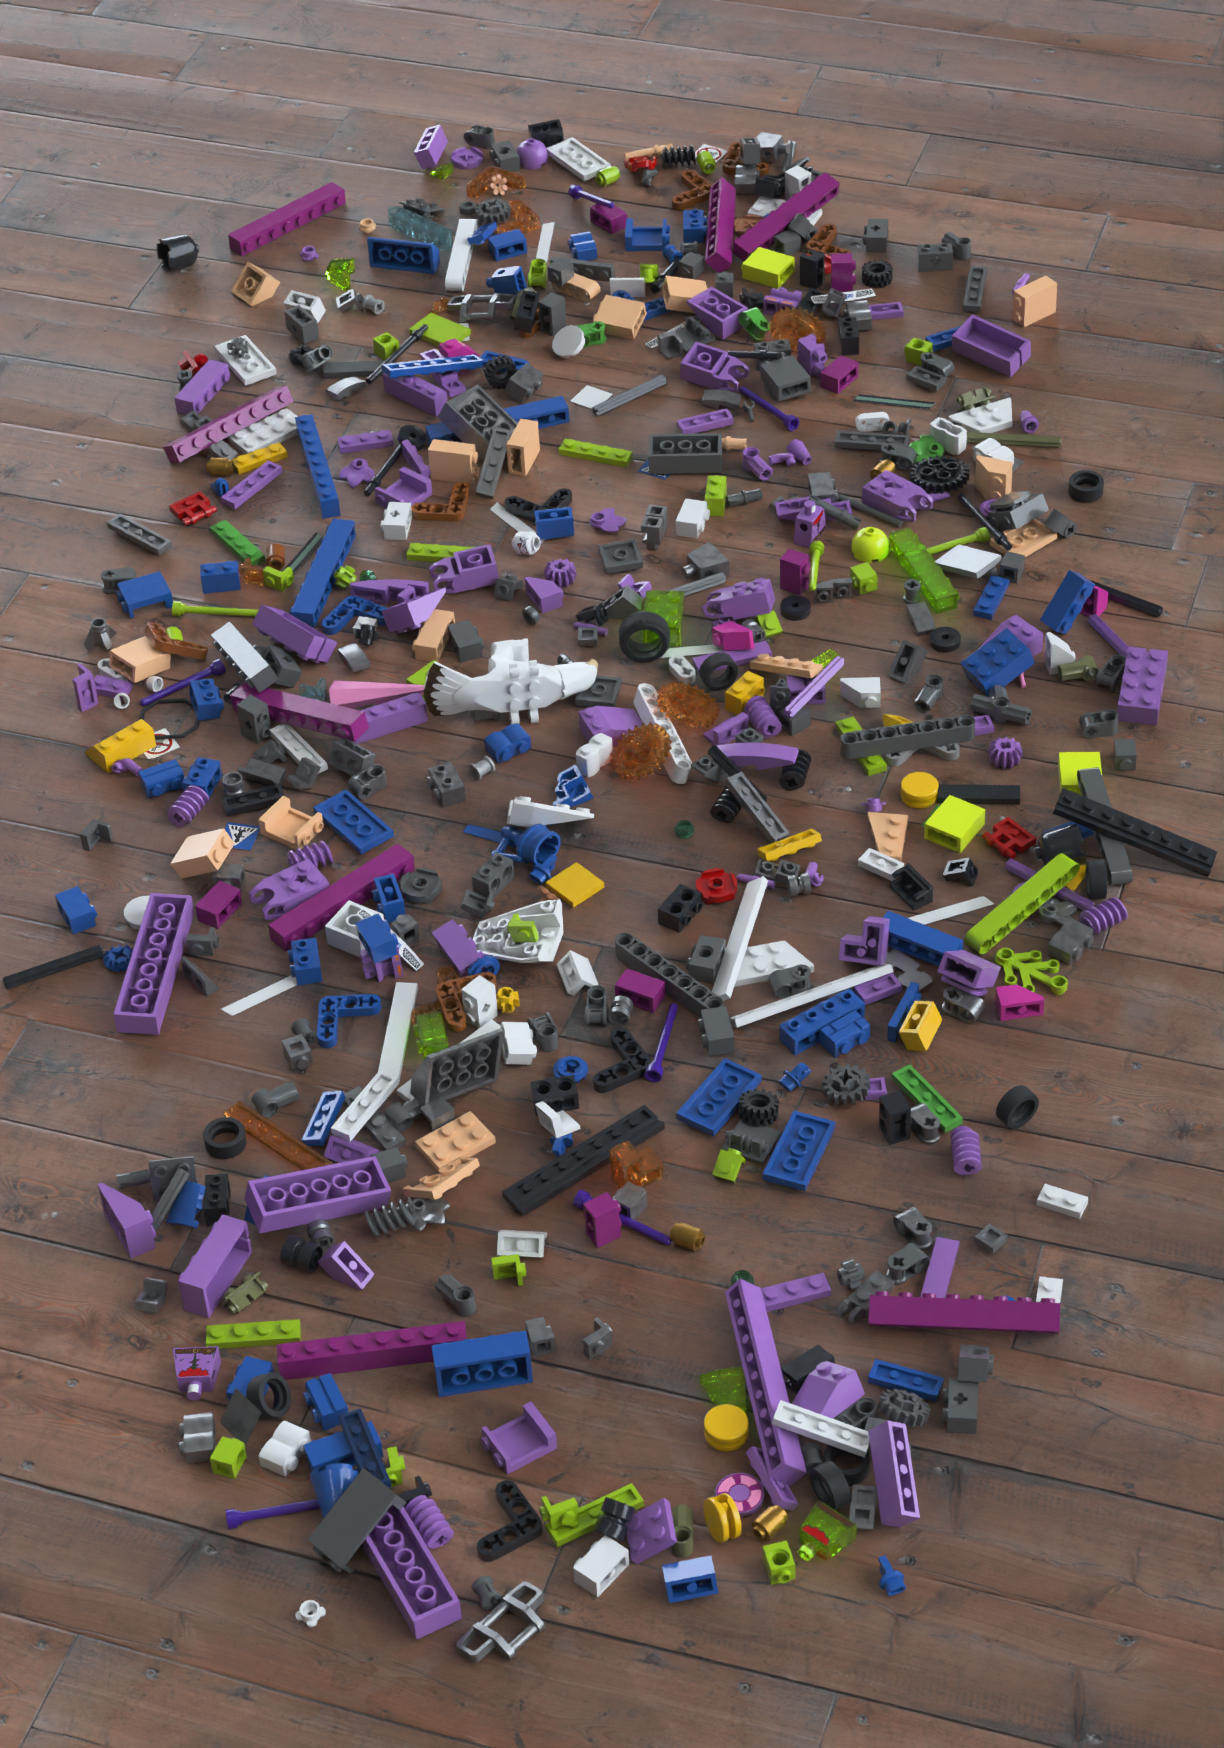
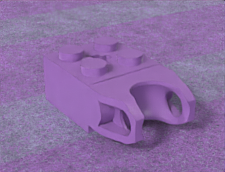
(712, 368)
(895, 496)
(467, 570)
(741, 600)
(289, 888)

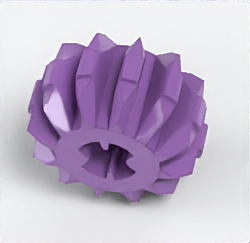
(560, 572)
(1005, 752)

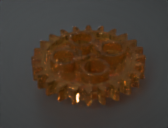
(789, 321)
(687, 705)
(640, 751)

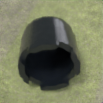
(177, 252)
(1059, 841)

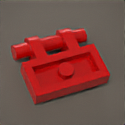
(188, 506)
(1013, 834)

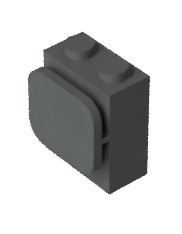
(784, 378)
(1016, 509)

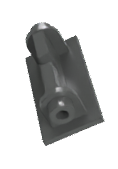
(779, 696)

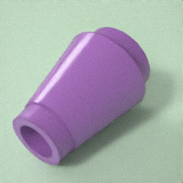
(1028, 422)
(799, 450)

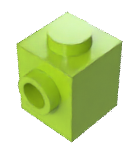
(863, 578)

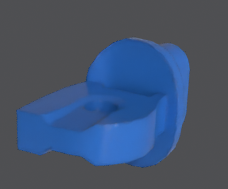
(220, 487)
(542, 872)
(792, 1079)
(561, 1143)
(891, 1580)

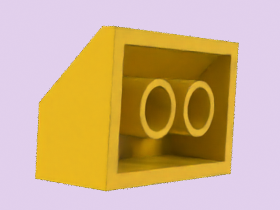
(124, 744)

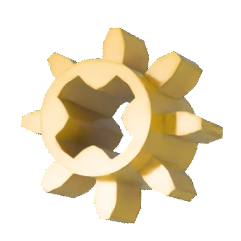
(507, 1000)

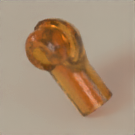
(439, 305)

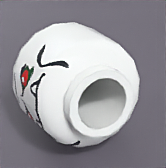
(526, 543)

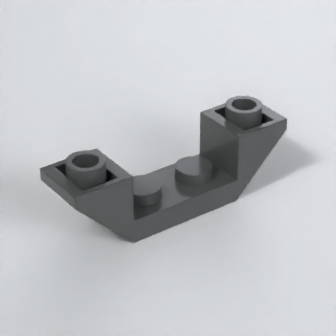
(712, 770)

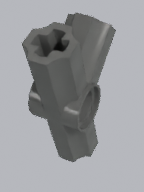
(999, 707)

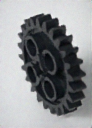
(939, 474)

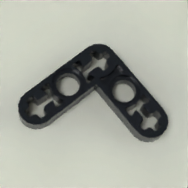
(517, 505)
(629, 1063)
(519, 1522)

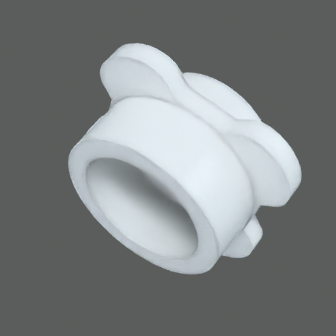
(310, 1607)

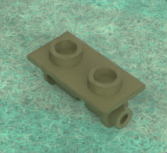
(982, 397)
(237, 1298)

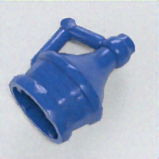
(532, 845)

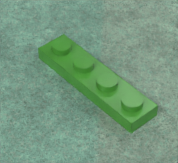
(237, 542)
(922, 1092)

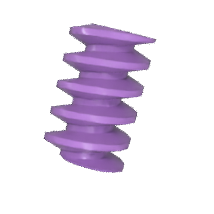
(762, 717)
(187, 806)
(315, 854)
(1104, 915)
(965, 1151)
(429, 1521)

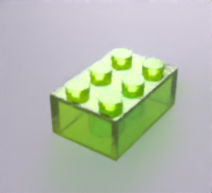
(669, 606)

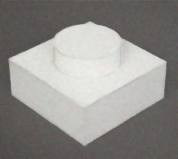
(364, 620)

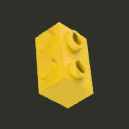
(743, 690)
(920, 1025)

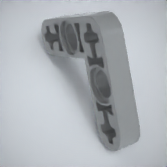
(948, 752)

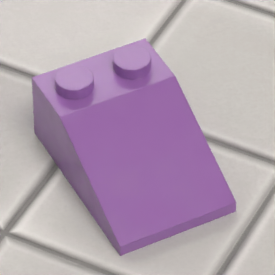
(717, 312)
(412, 611)
(1023, 631)
(609, 721)
(128, 1221)
(829, 1390)

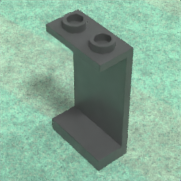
(353, 1519)

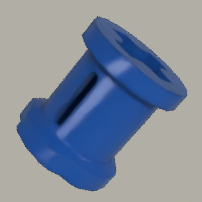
(674, 254)

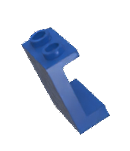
(646, 237)
(143, 592)

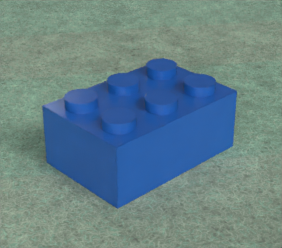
(997, 661)

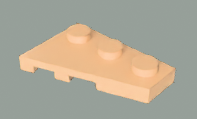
(889, 833)
(448, 1176)

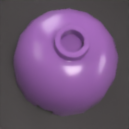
(532, 154)

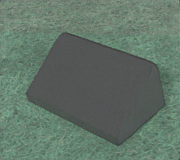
(198, 977)

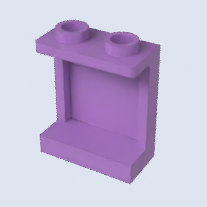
(408, 489)
(520, 1440)

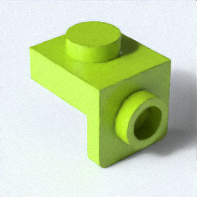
(278, 579)
(769, 623)
(522, 930)
(728, 1164)
(508, 1267)
(396, 1465)
(560, 1513)

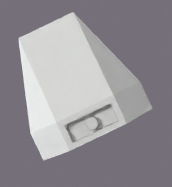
(527, 813)
(495, 940)

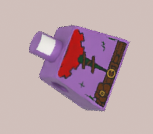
(809, 524)
(196, 1369)

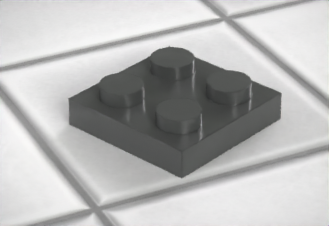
(620, 556)
(602, 693)

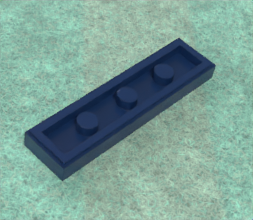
(363, 1445)

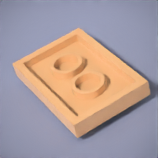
(1027, 538)
(454, 1140)

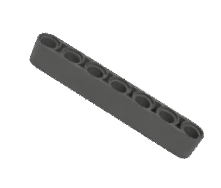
(907, 736)
(1110, 849)
(677, 982)

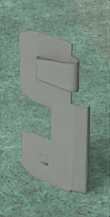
(910, 968)

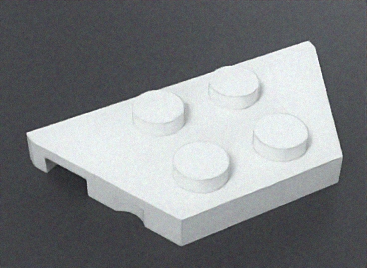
(985, 418)
(764, 959)

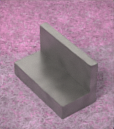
(263, 772)

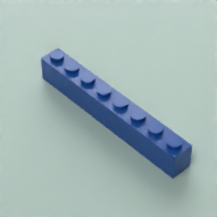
(546, 412)
(317, 466)
(320, 579)

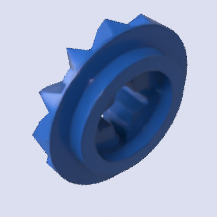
(489, 963)
(118, 964)
(574, 1064)

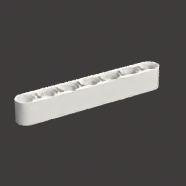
(460, 256)
(678, 763)

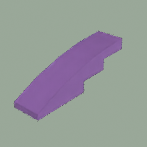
(447, 381)
(791, 508)
(385, 590)
(760, 754)

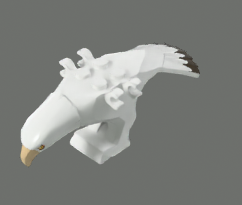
(509, 686)

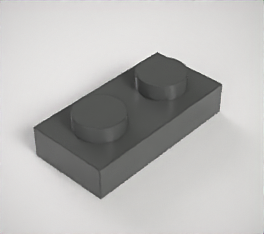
(926, 378)

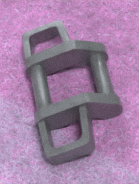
(465, 302)
(495, 1640)

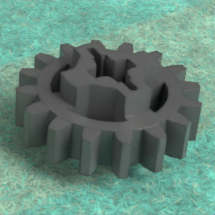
(492, 210)
(846, 1084)
(904, 1407)

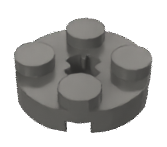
(424, 894)

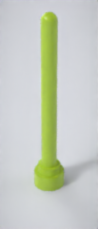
(981, 535)
(816, 550)
(180, 609)

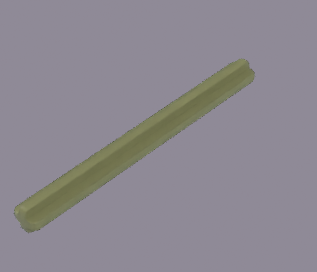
(1015, 439)

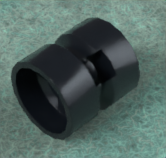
(301, 1254)
(614, 1519)

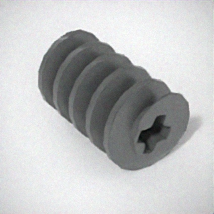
(391, 1218)

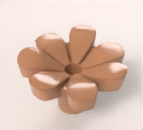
(497, 185)
(546, 895)

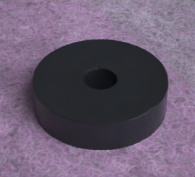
(414, 434)
(795, 608)
(945, 639)

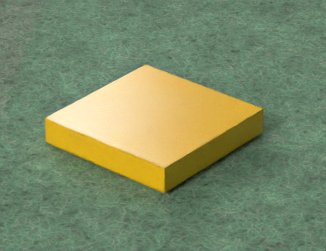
(575, 884)

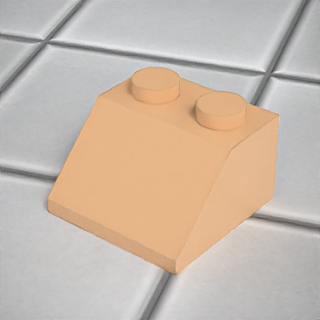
(254, 285)
(993, 477)

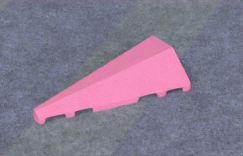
(358, 694)

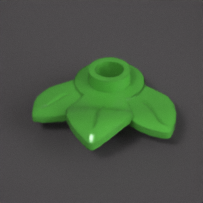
(925, 447)

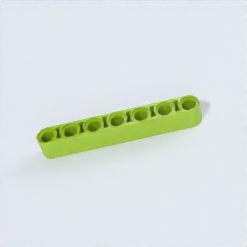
(1021, 904)

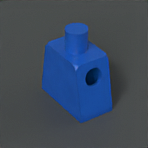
(507, 280)

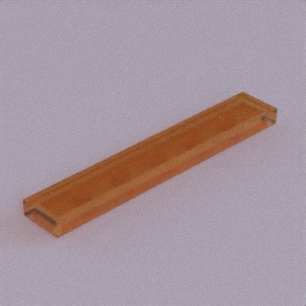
(276, 1138)

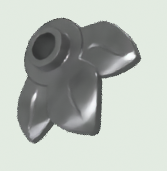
(1054, 911)
(429, 1212)

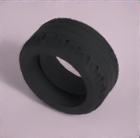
(644, 651)

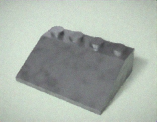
(474, 416)
(458, 1068)

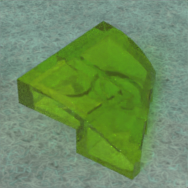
(339, 272)
(726, 1386)

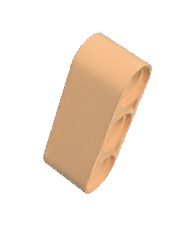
(579, 288)

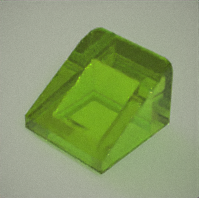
(443, 171)

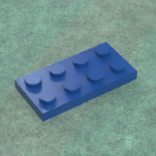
(353, 822)
(718, 1097)
(799, 1150)

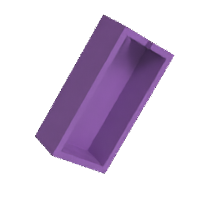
(991, 345)
(294, 634)
(1142, 686)
(215, 1266)

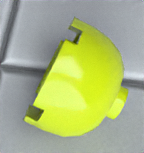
(870, 545)

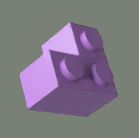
(871, 946)

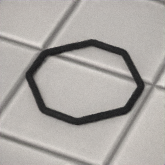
(171, 701)

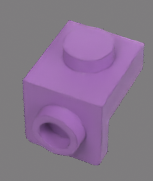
(640, 587)

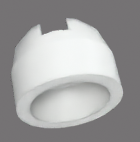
(154, 683)
(117, 701)

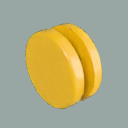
(919, 790)
(726, 1427)
(722, 1517)

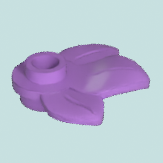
(357, 472)
(607, 520)

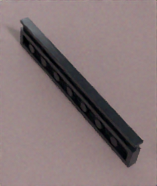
(1135, 832)
(581, 1161)

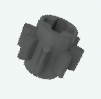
(237, 348)
(850, 1274)

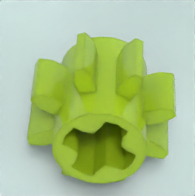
(344, 576)

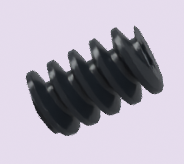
(678, 155)
(794, 775)
(725, 807)

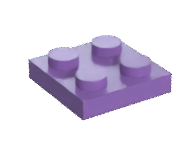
(650, 1531)

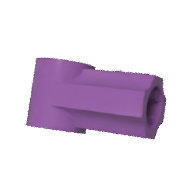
(756, 464)

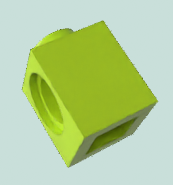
(385, 345)
(914, 350)
(228, 1457)
(779, 1554)

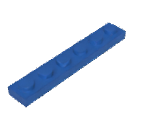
(429, 366)

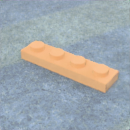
(786, 666)

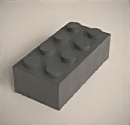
(685, 453)

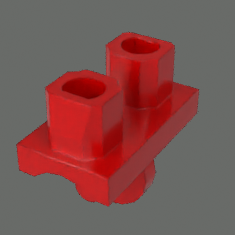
(193, 364)

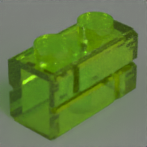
(431, 1033)

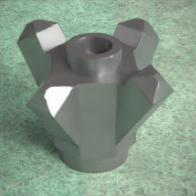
(100, 634)

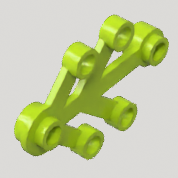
(1007, 959)

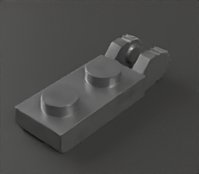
(860, 1297)

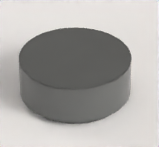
(467, 207)
(531, 615)

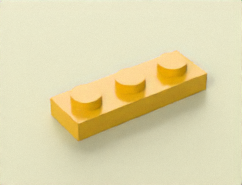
(258, 457)
(789, 845)

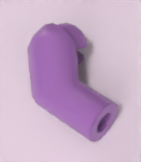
(782, 457)
(126, 765)
(814, 878)

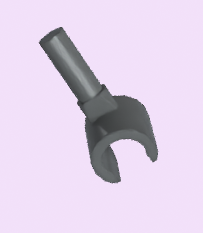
(749, 409)
(904, 427)

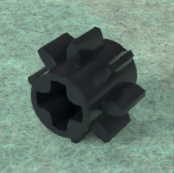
(366, 635)

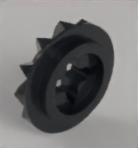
(294, 354)

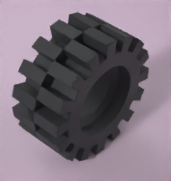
(877, 273)
(496, 364)
(758, 1107)

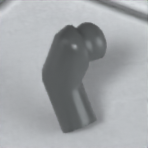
(646, 176)

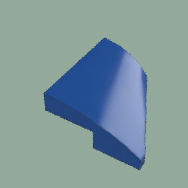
(572, 788)
(187, 1206)

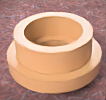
(367, 225)

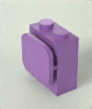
(968, 972)

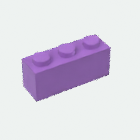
(430, 147)
(457, 947)

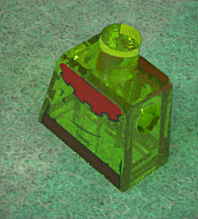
(825, 1533)

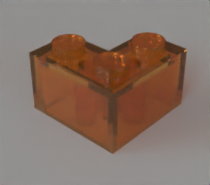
(635, 1166)

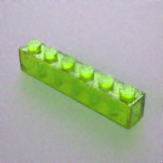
(922, 567)

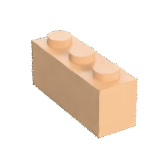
(433, 636)

